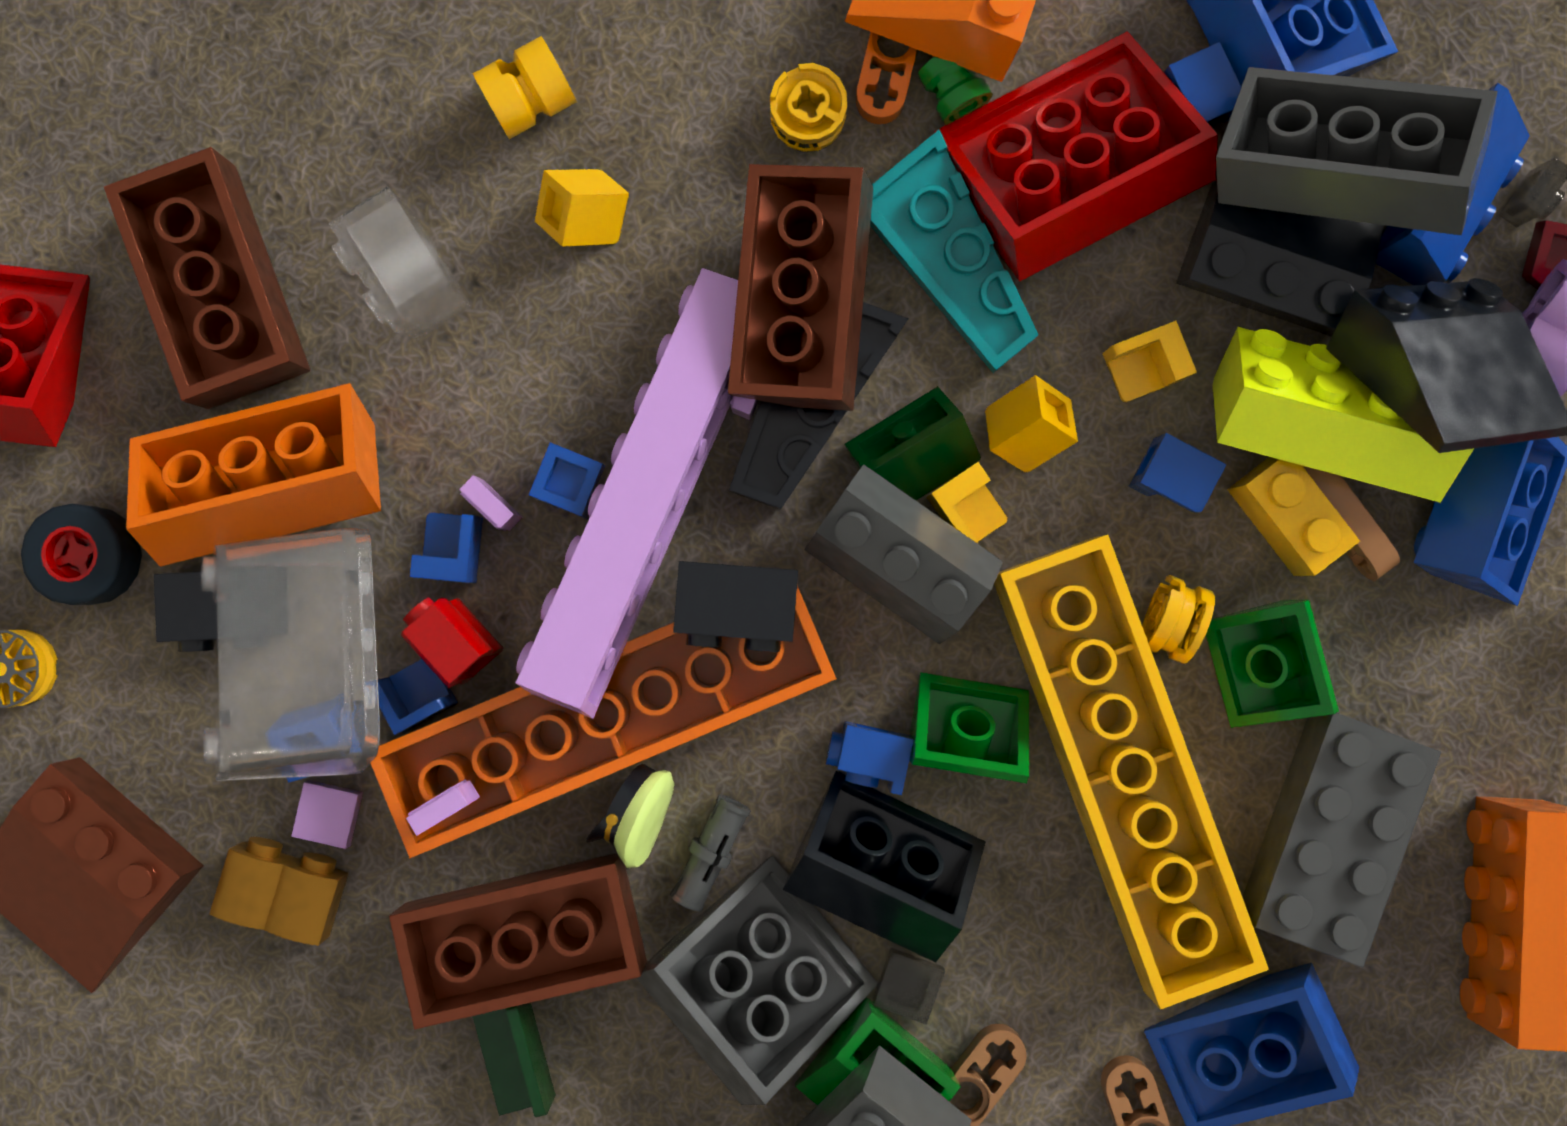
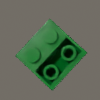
(857, 1039)

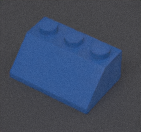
(1439, 257)
(1494, 518)

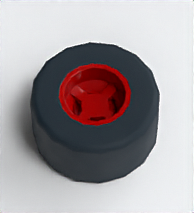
(61, 545)

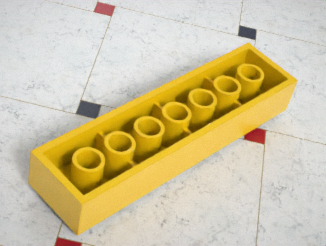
(1129, 772)

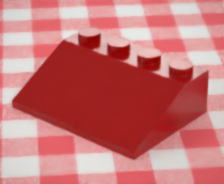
(1080, 154)
(39, 351)

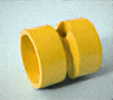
(525, 87)

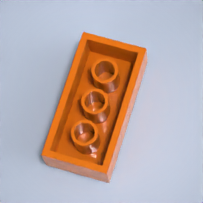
(252, 475)
(1517, 922)

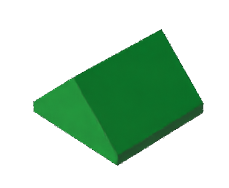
(1271, 664)
(971, 728)

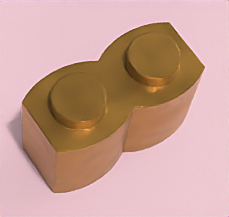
(279, 891)

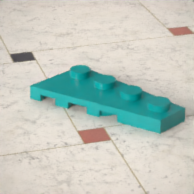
(937, 236)

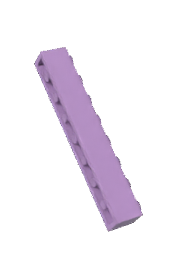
(638, 505)

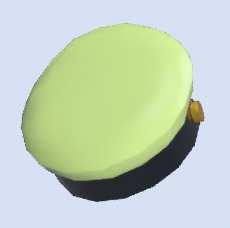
(636, 815)

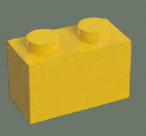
(1293, 516)

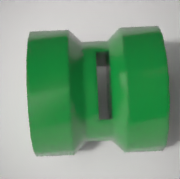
(955, 88)

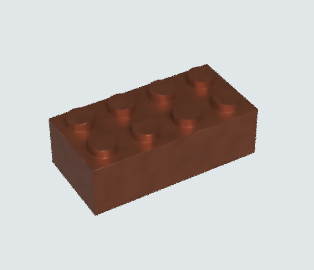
(207, 279)
(518, 940)

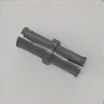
(710, 853)

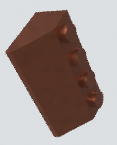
(801, 285)

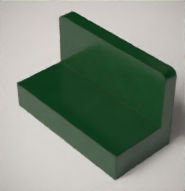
(918, 445)
(515, 1060)

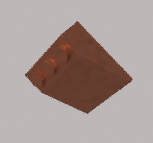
(86, 870)

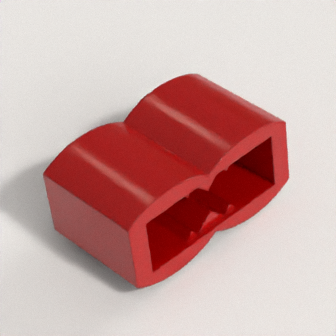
(450, 639)

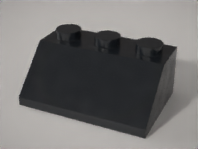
(887, 868)

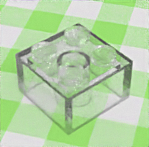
(398, 264)

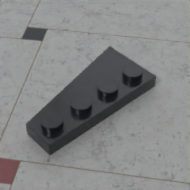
(789, 438)

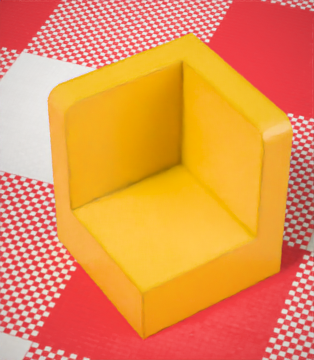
(581, 207)
(1149, 361)
(1031, 424)
(969, 504)

